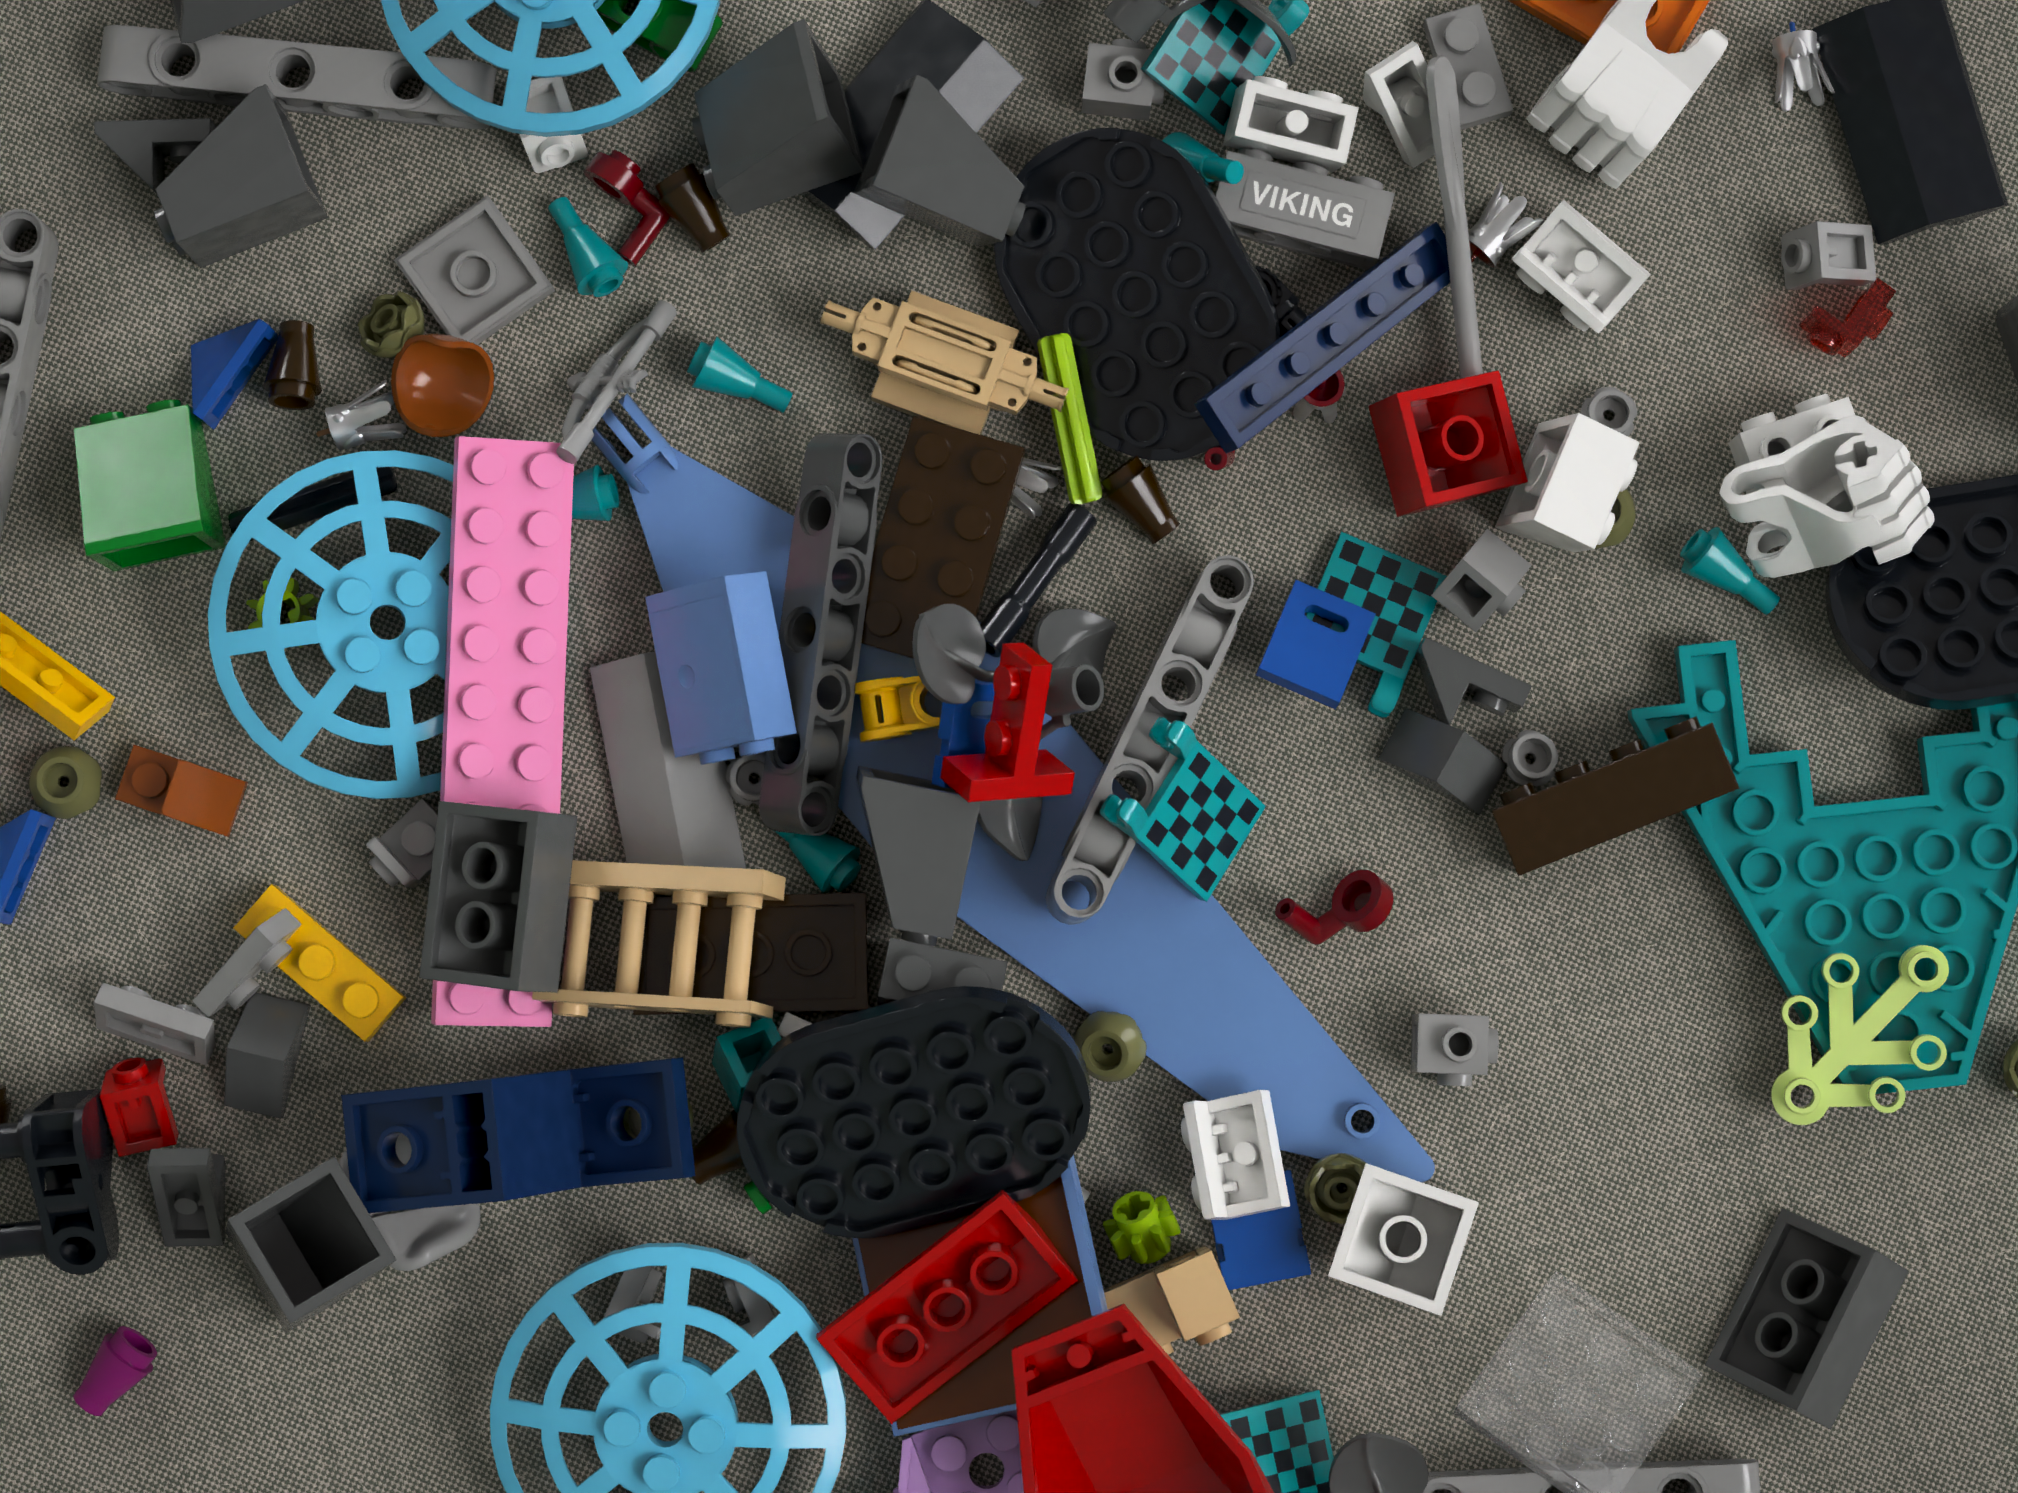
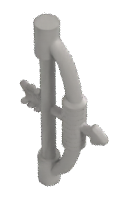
(607, 378)

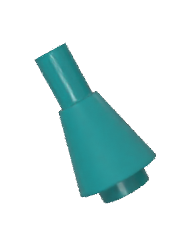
(1205, 160)
(593, 262)
(727, 373)
(594, 495)
(1716, 561)
(826, 859)

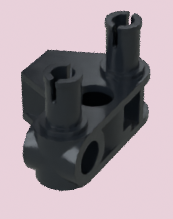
(70, 1147)

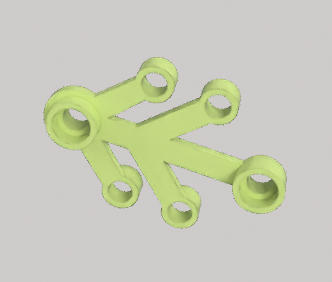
(1853, 1042)

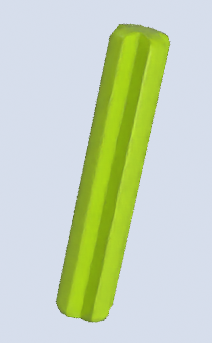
(1071, 423)

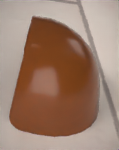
(441, 384)

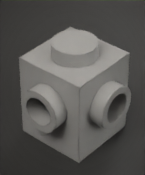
(1116, 83)
(1483, 581)
(1453, 1047)

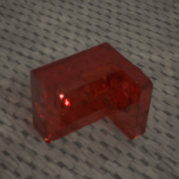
(1864, 319)

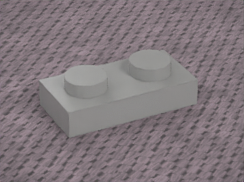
(1466, 43)
(261, 950)
(140, 1018)

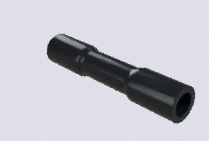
(1054, 551)

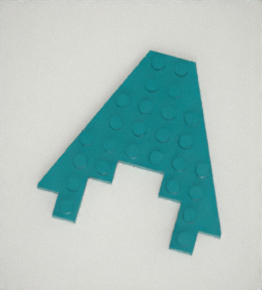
(1866, 871)

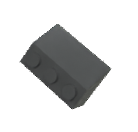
(498, 897)
(1807, 1317)

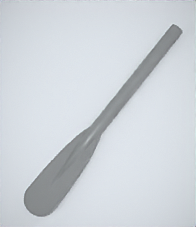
(1449, 162)

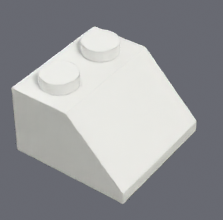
(1572, 484)
(1403, 1239)

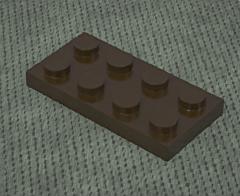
(938, 529)
(803, 957)

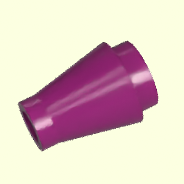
(116, 1368)

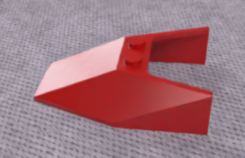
(1119, 1416)

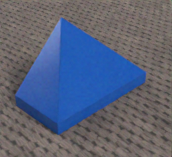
(224, 367)
(19, 852)

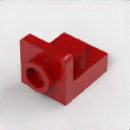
(138, 1106)

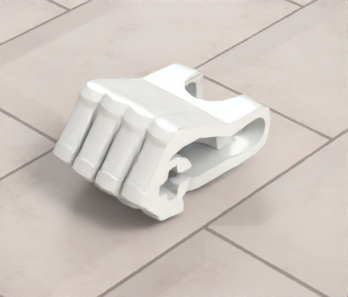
(1622, 92)
(1830, 500)

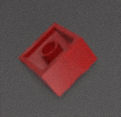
(1447, 443)

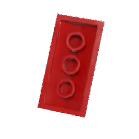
(947, 1306)

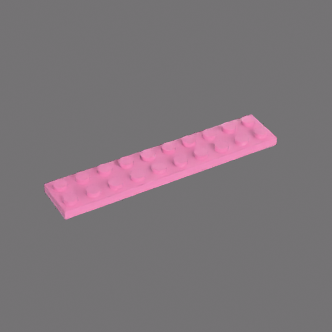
(505, 660)

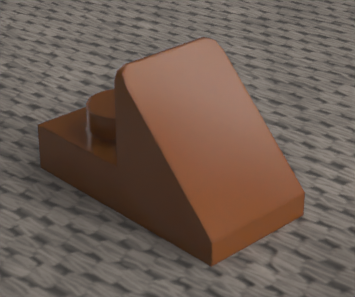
(181, 790)

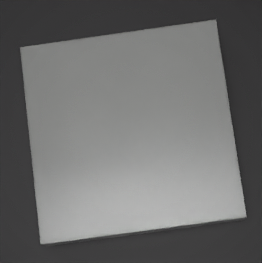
(475, 273)

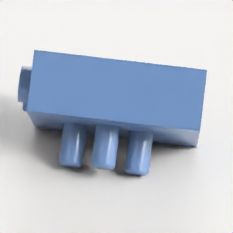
(721, 667)

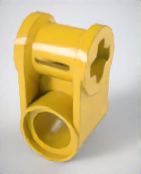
(901, 706)

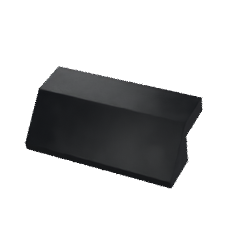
(958, 66)
(1910, 117)

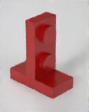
(1011, 760)

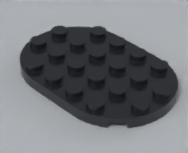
(1145, 281)
(1946, 614)
(914, 1111)

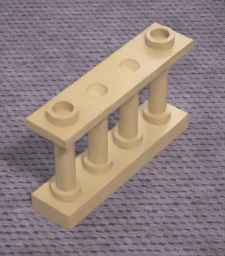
(690, 891)

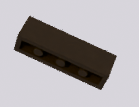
(1615, 798)

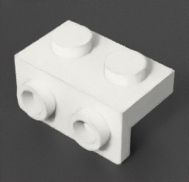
(1579, 269)
(1235, 1156)

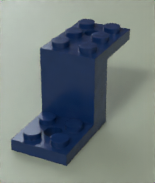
(518, 1135)

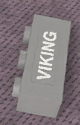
(1307, 209)

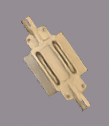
(943, 361)

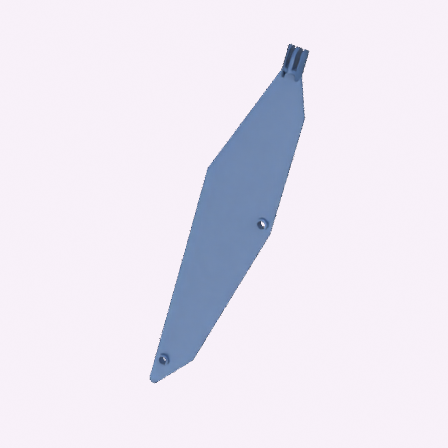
(1152, 949)

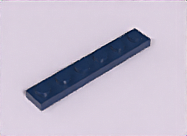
(1327, 339)

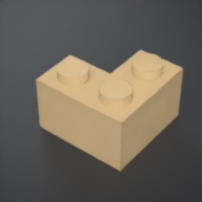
(1179, 1299)

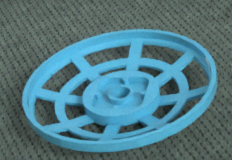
(523, 63)
(344, 623)
(668, 1384)

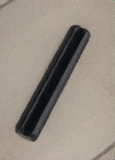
(318, 500)

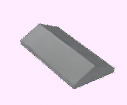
(664, 804)

